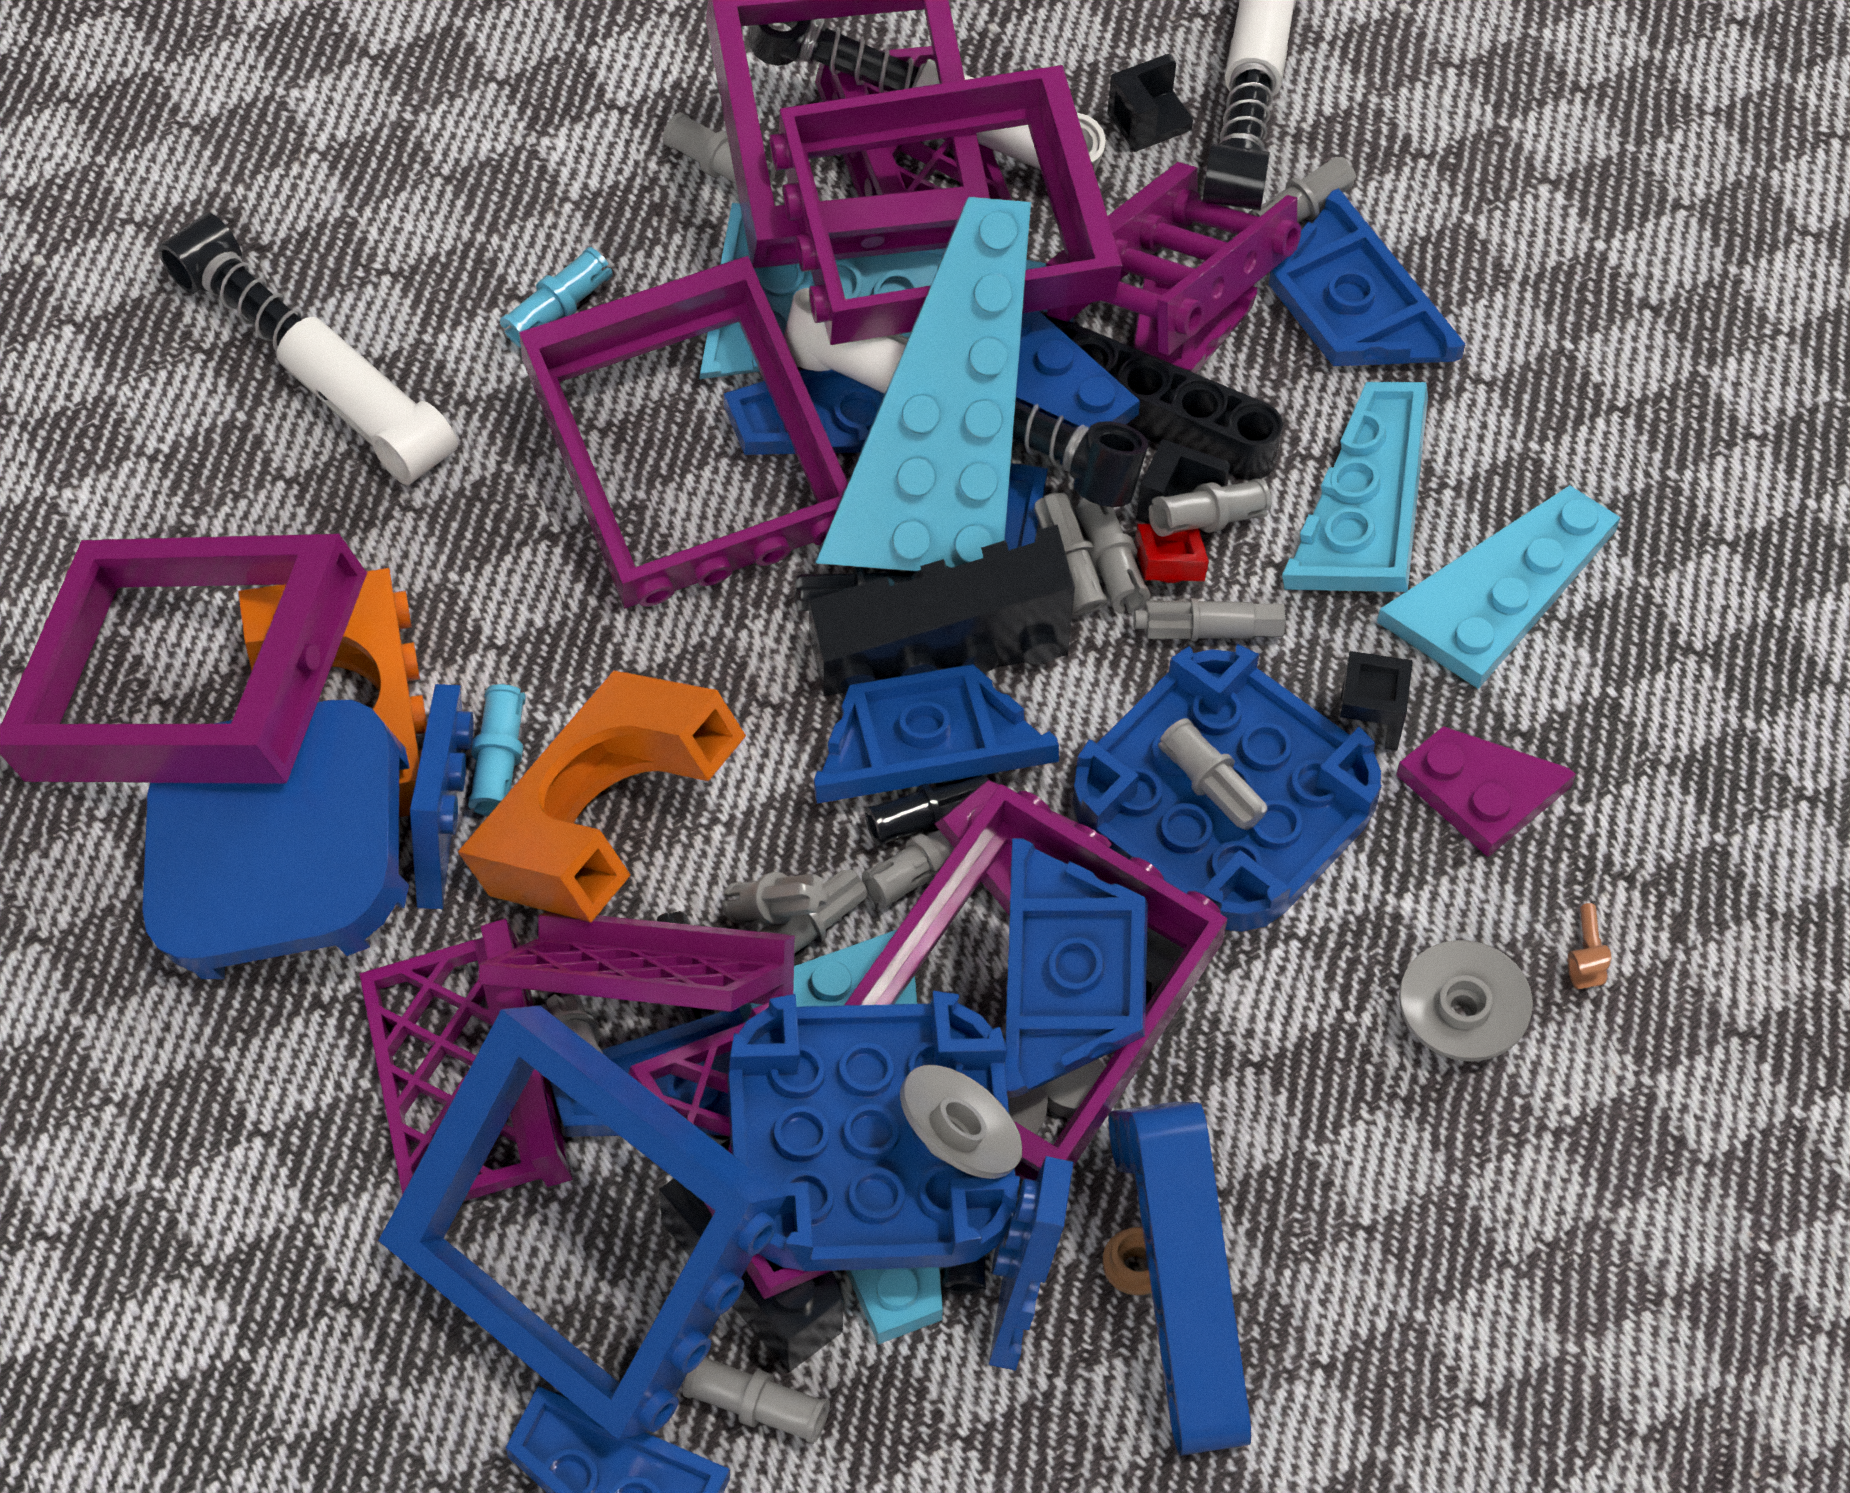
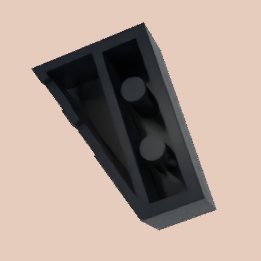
(788, 1323)

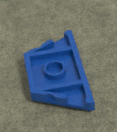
(1359, 296)
(927, 732)
(1070, 968)

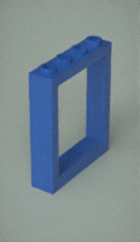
(708, 1283)

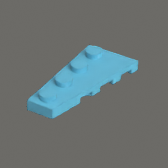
(1497, 591)

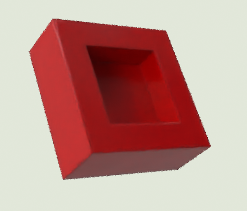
(1171, 557)

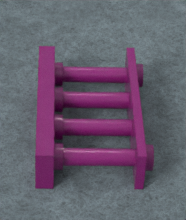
(1158, 219)

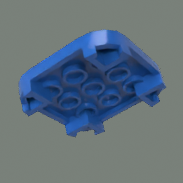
(1302, 765)
(280, 864)
(827, 1129)

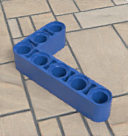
(1187, 1271)

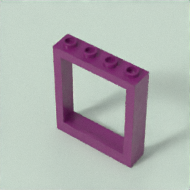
(936, 112)
(856, 224)
(651, 322)
(280, 693)
(1181, 917)

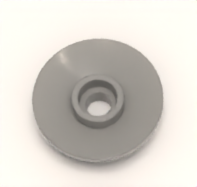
(1471, 977)
(960, 1121)

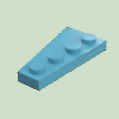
(1368, 499)

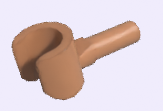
(1589, 965)

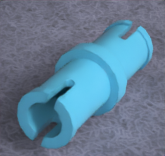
(559, 294)
(496, 747)

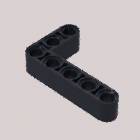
(1187, 406)

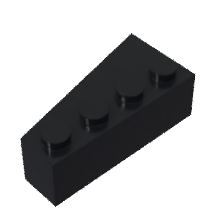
(979, 613)

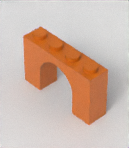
(369, 648)
(629, 726)

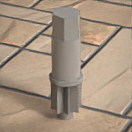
(1209, 620)

